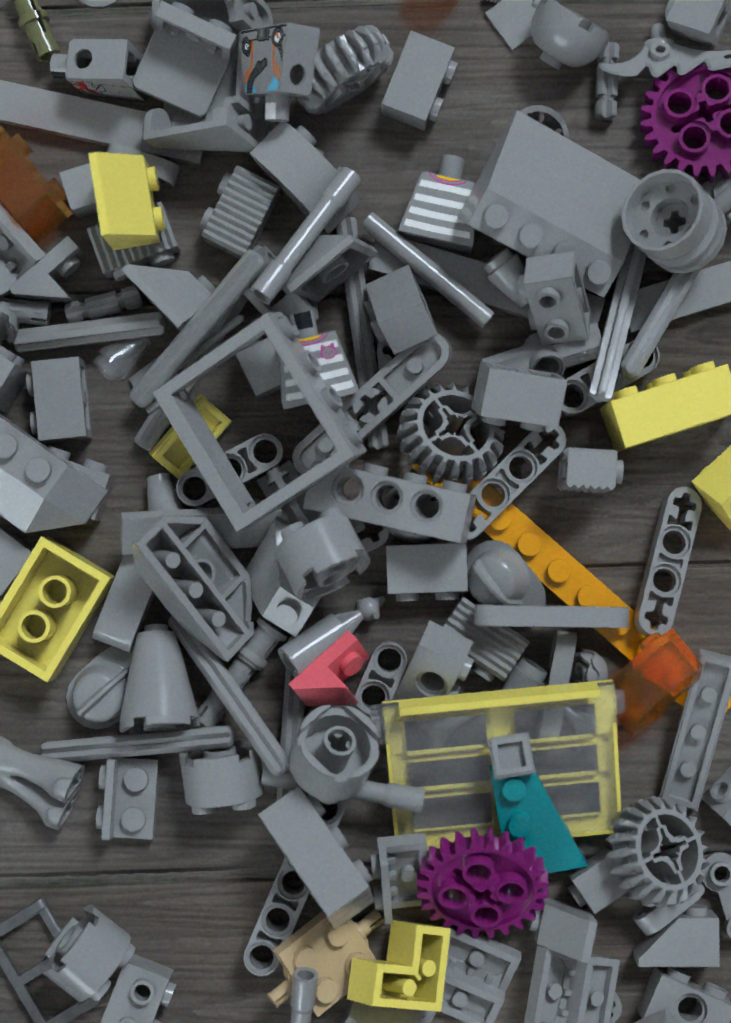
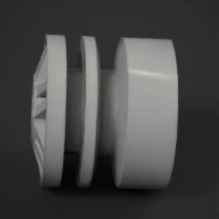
(674, 221)

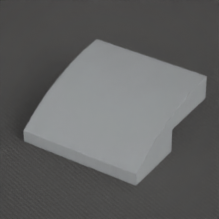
(477, 976)
(571, 990)

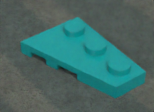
(529, 813)

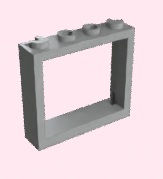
(206, 450)

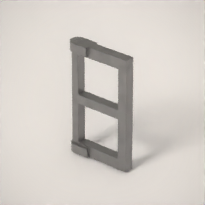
(19, 981)

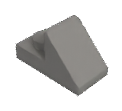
(40, 280)

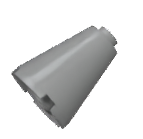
(157, 685)

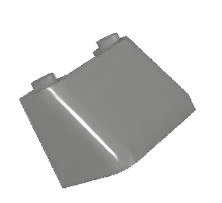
(233, 119)

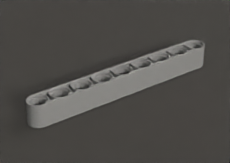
(293, 899)

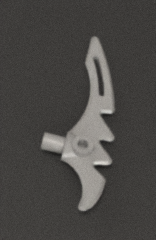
(662, 54)

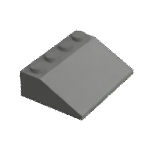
(552, 199)

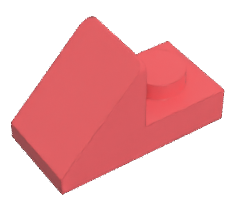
(324, 678)

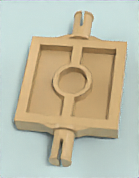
(328, 953)

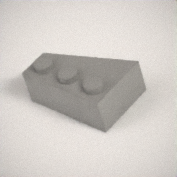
(318, 856)

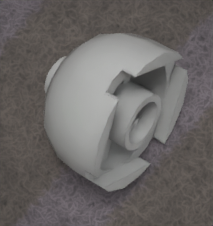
(566, 36)

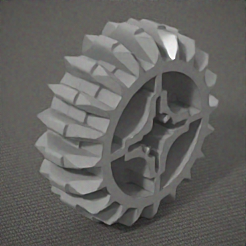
(347, 68)
(447, 454)
(675, 869)

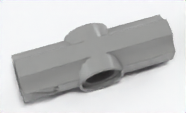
(551, 357)

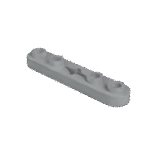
(402, 380)

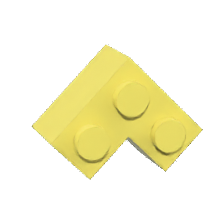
(410, 975)

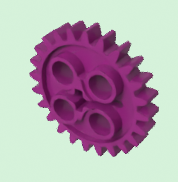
(691, 93)
(482, 883)

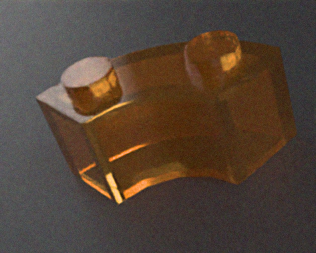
(26, 193)
(655, 679)

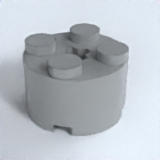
(321, 554)
(334, 753)
(222, 778)
(87, 955)

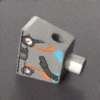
(278, 65)

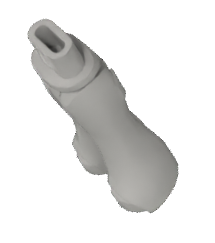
(41, 782)

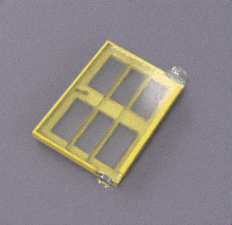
(446, 751)

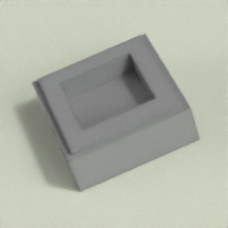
(511, 756)

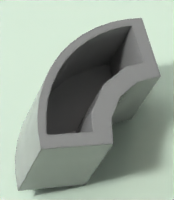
(299, 169)

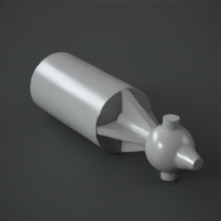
(311, 643)

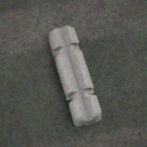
(606, 84)
(103, 305)

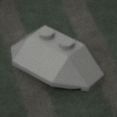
(41, 487)
(197, 581)

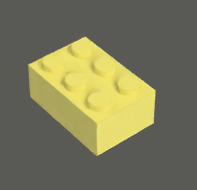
(668, 406)
(50, 607)

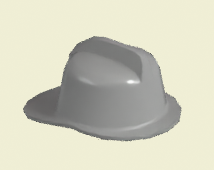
(502, 577)
(99, 689)

